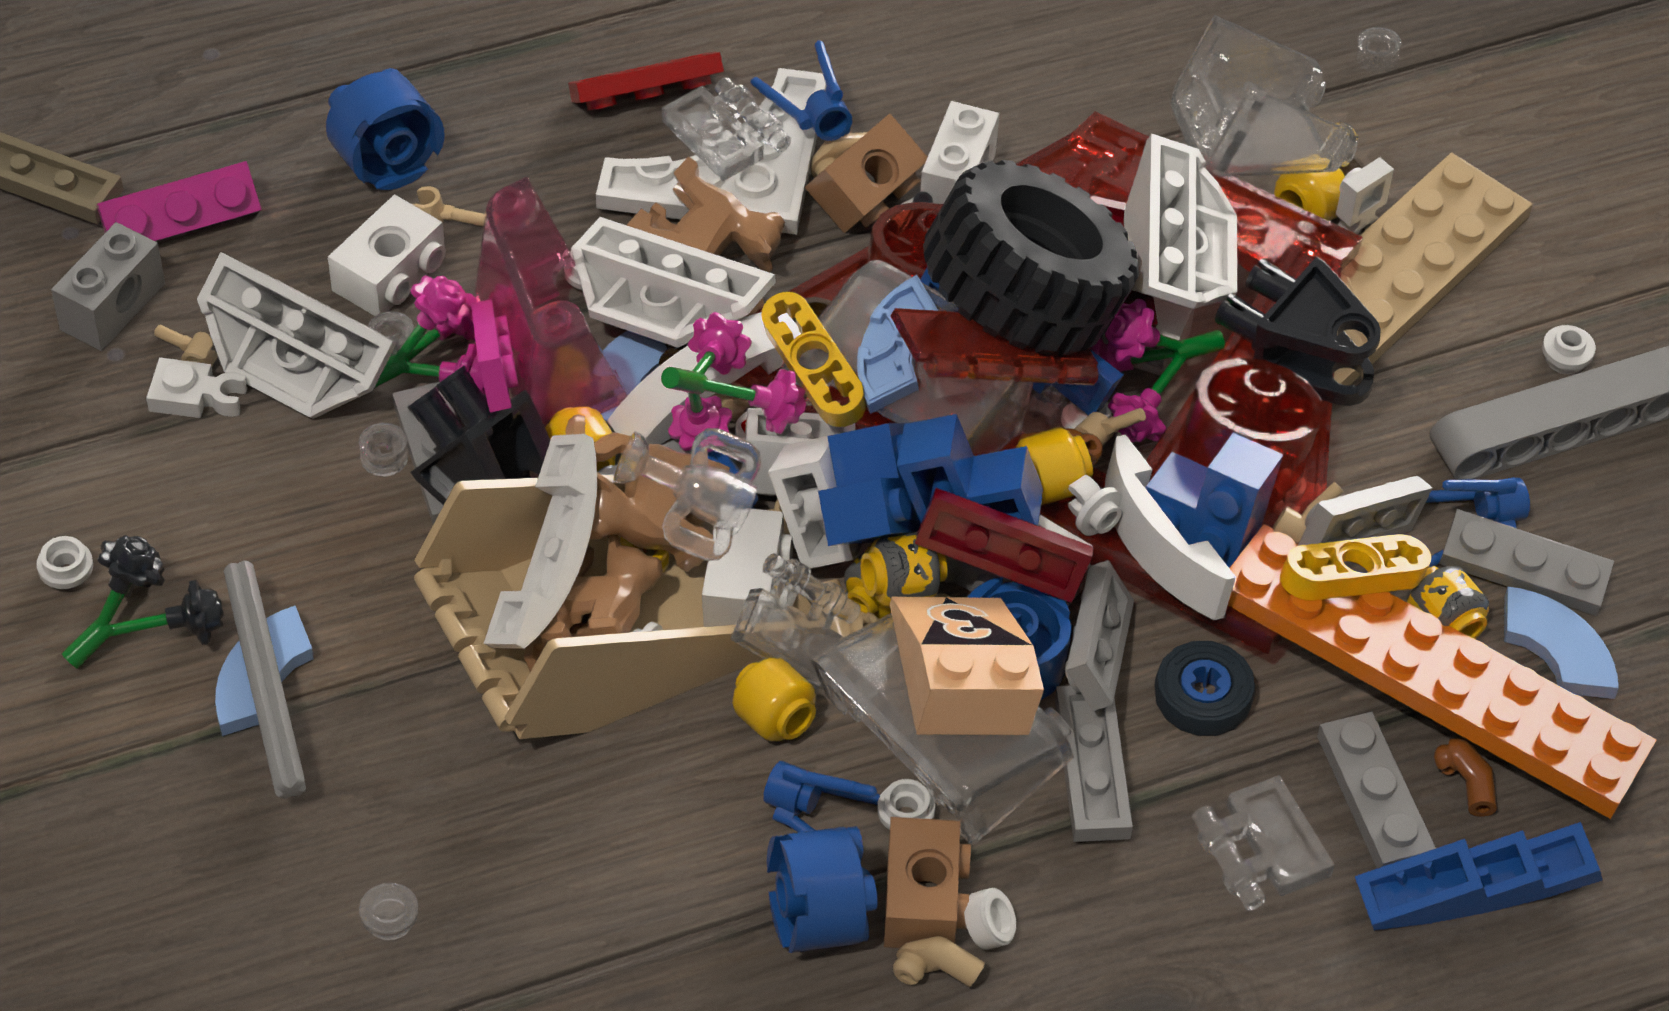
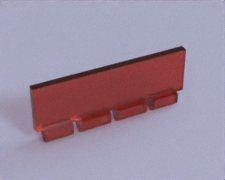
(962, 349)

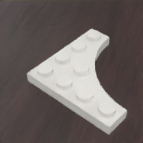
(765, 187)

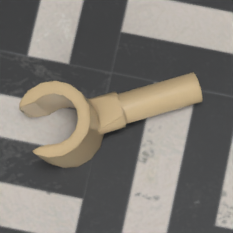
(432, 203)
(196, 348)
(1105, 427)
(1293, 523)

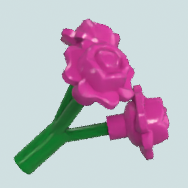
(443, 311)
(1126, 346)
(723, 347)

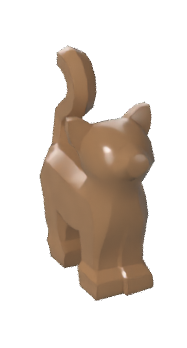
(714, 221)
(643, 506)
(601, 602)

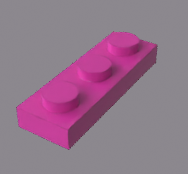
(184, 203)
(494, 354)

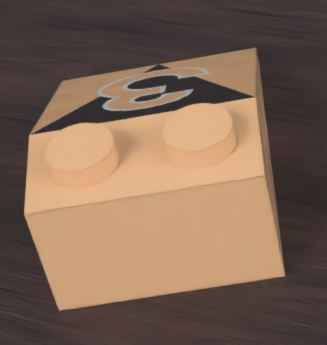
(966, 666)

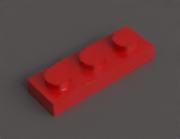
(646, 80)

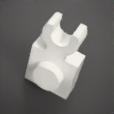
(1362, 194)
(188, 386)

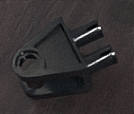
(1307, 327)
(487, 447)

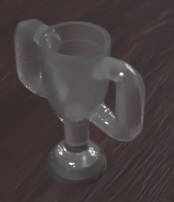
(701, 489)

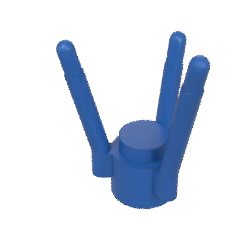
(823, 109)
(1496, 500)
(799, 790)

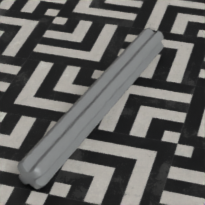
(264, 680)

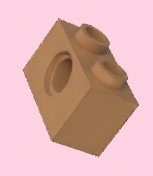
(847, 191)
(920, 853)

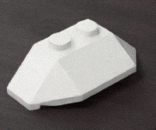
(1181, 227)
(660, 284)
(289, 340)

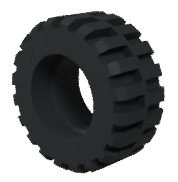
(1030, 258)

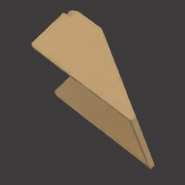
(578, 683)

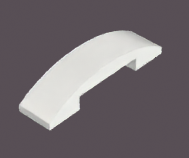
(650, 403)
(571, 479)
(1186, 571)

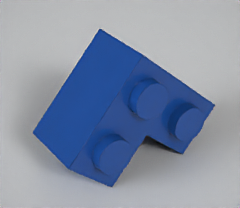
(939, 456)
(869, 488)
(1220, 501)

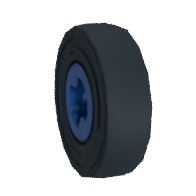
(1203, 712)

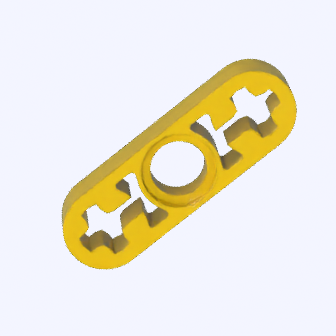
(814, 381)
(1320, 571)

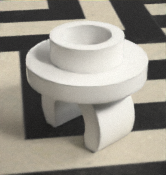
(1094, 507)

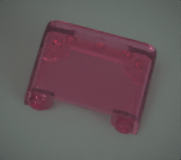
(551, 344)

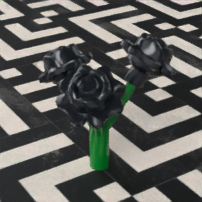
(133, 564)

